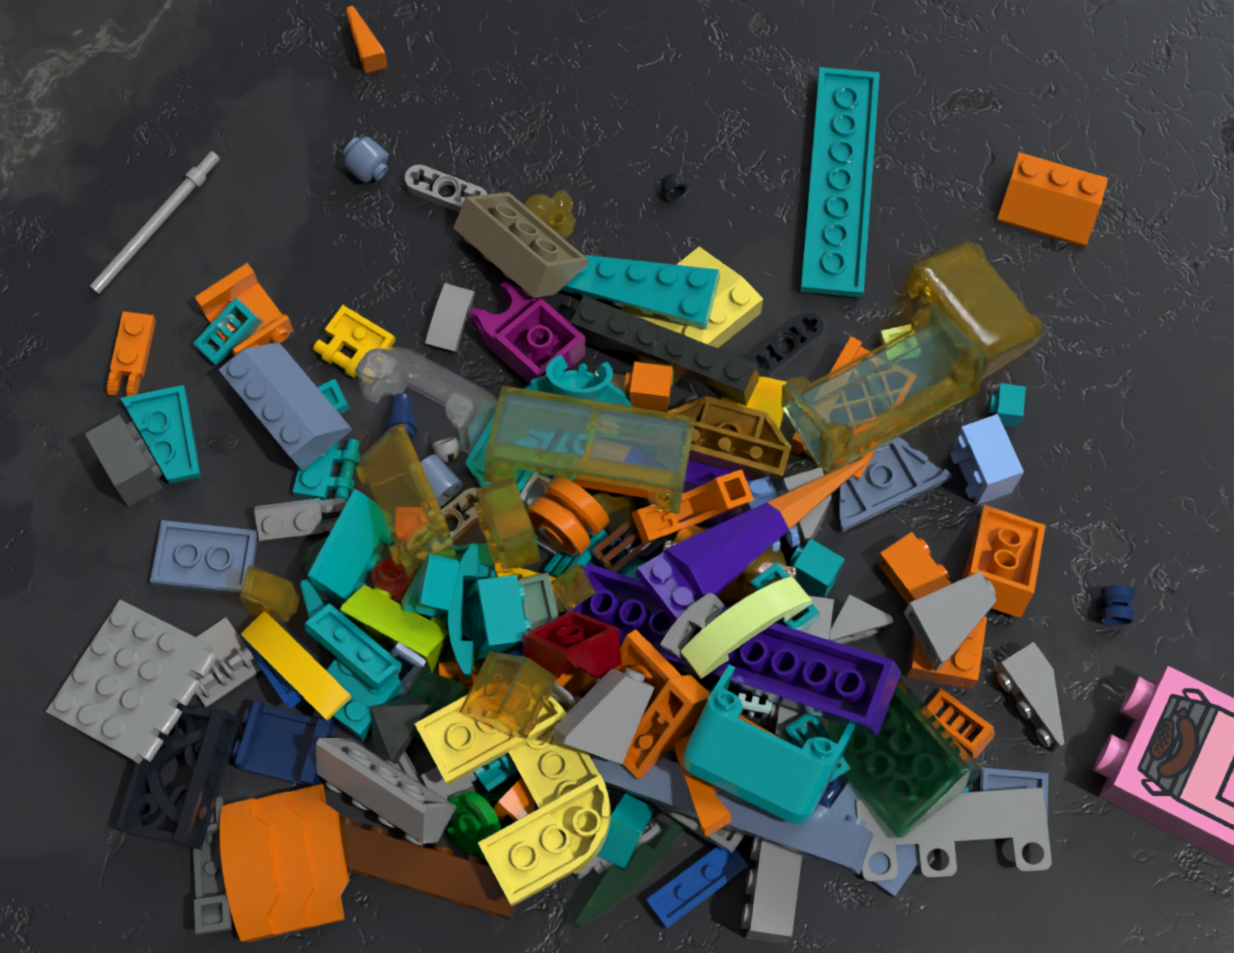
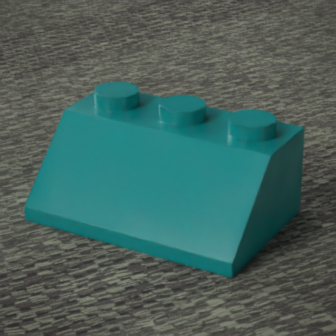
(350, 549)

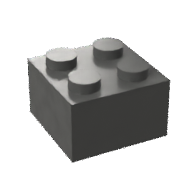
(125, 459)

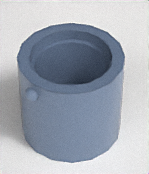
(441, 479)

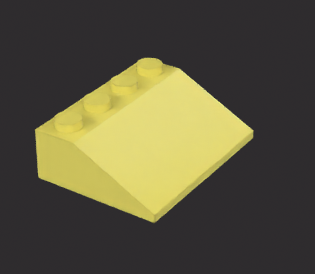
(733, 307)

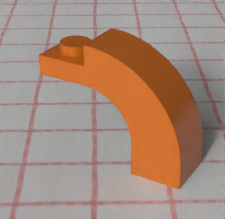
(696, 507)

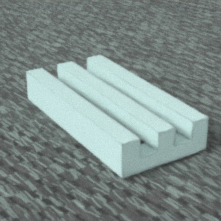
(753, 707)

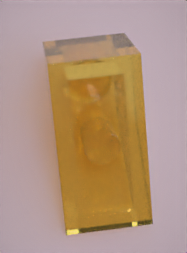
(269, 594)

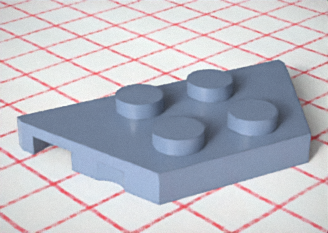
(890, 479)

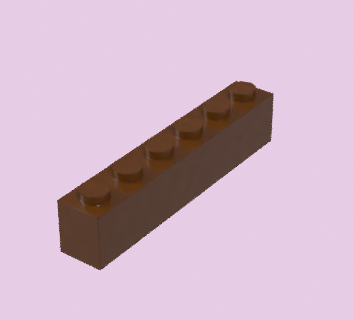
(423, 870)

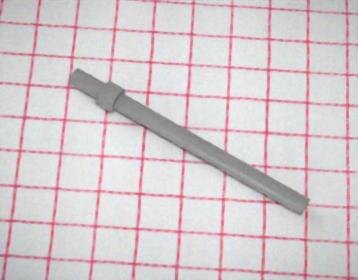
(194, 178)

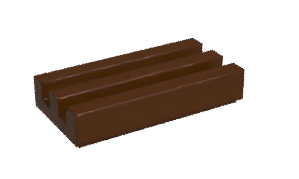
(604, 560)

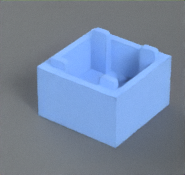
(986, 459)

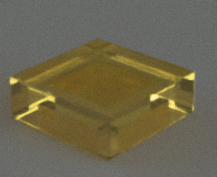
(573, 587)

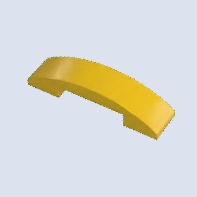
(296, 665)

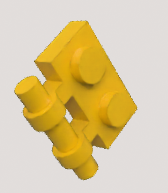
(357, 334)

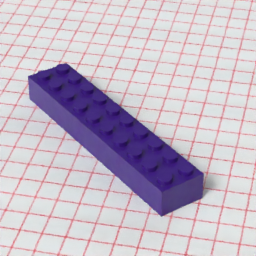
(773, 665)

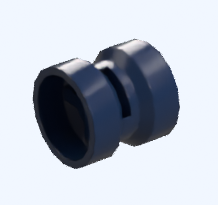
(1117, 605)

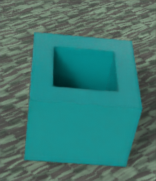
(1008, 404)

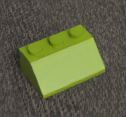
(388, 624)

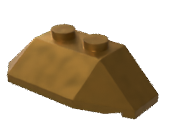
(736, 438)

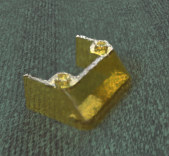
(405, 500)

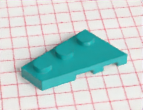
(167, 429)

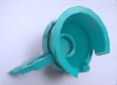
(579, 383)

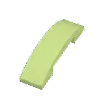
(742, 622)

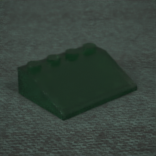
(909, 766)

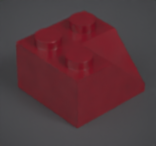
(574, 643)

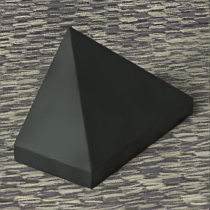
(395, 725)

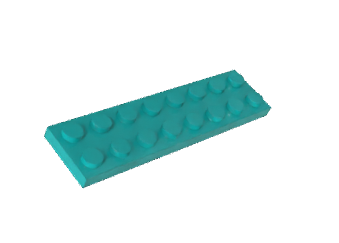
(840, 183)

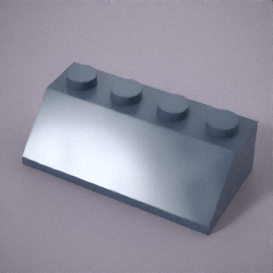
(286, 402)

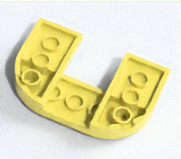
(561, 779)

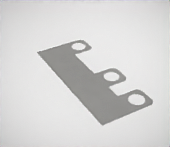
(967, 817)

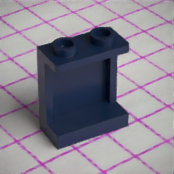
(281, 744)

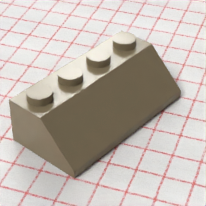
(519, 243)

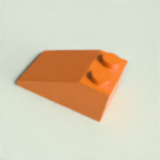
(1007, 555)

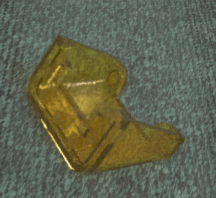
(978, 301)

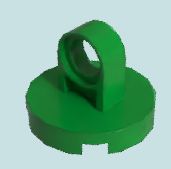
(473, 820)

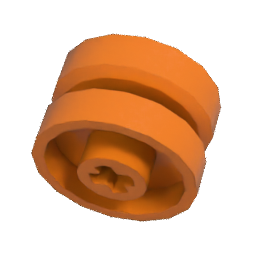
(567, 516)

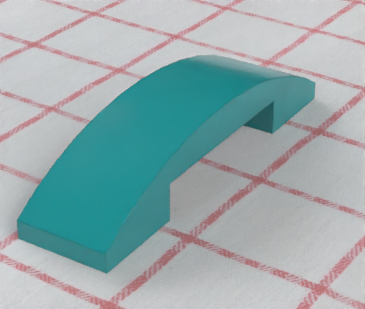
(467, 574)

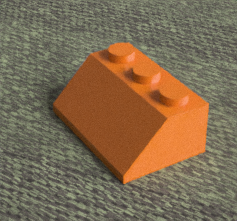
(1052, 199)

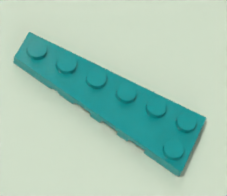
(658, 288)

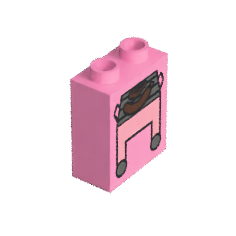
(1176, 761)

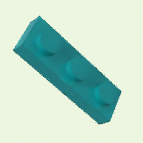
(353, 647)

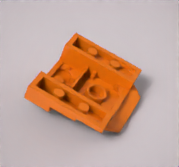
(282, 863)

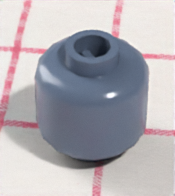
(365, 159)

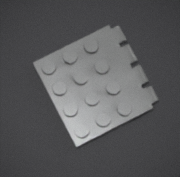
(132, 682)

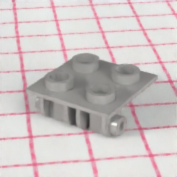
(232, 666)

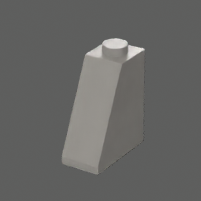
(949, 616)
(607, 715)

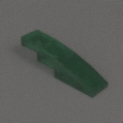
(620, 884)

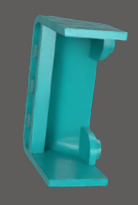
(757, 763)

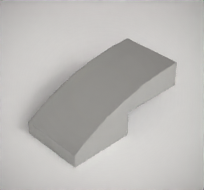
(450, 317)
(693, 619)

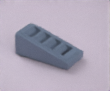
(410, 662)

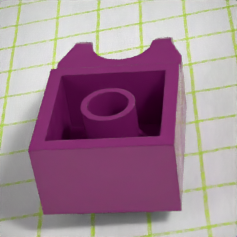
(528, 334)

